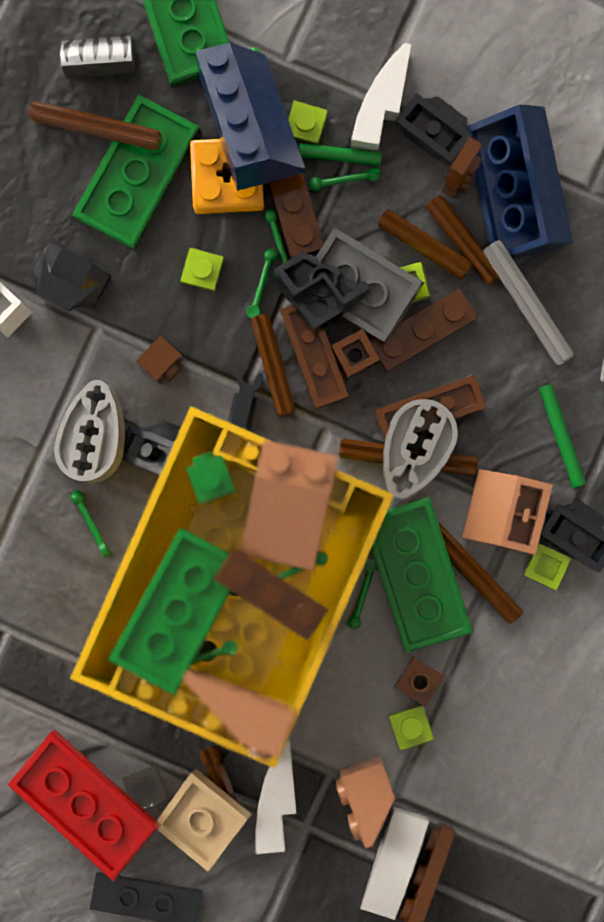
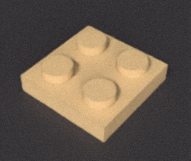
(202, 820)

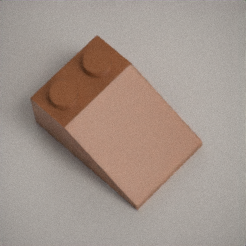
(288, 505)
(248, 715)

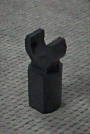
(244, 402)

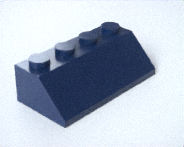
(248, 115)
(520, 182)

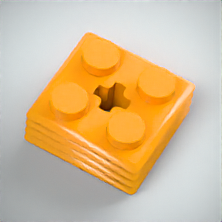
(210, 190)

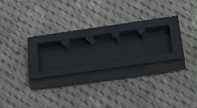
(145, 899)

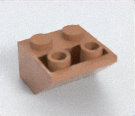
(507, 511)
(370, 797)

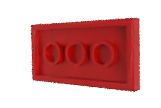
(84, 805)

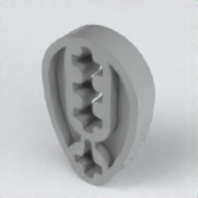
(108, 444)
(437, 449)

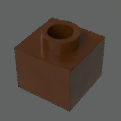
(361, 343)
(161, 360)
(413, 669)

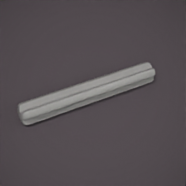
(528, 302)

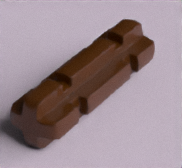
(216, 771)

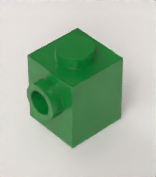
(210, 478)

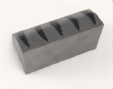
(98, 56)

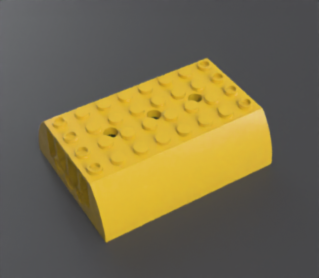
(268, 654)

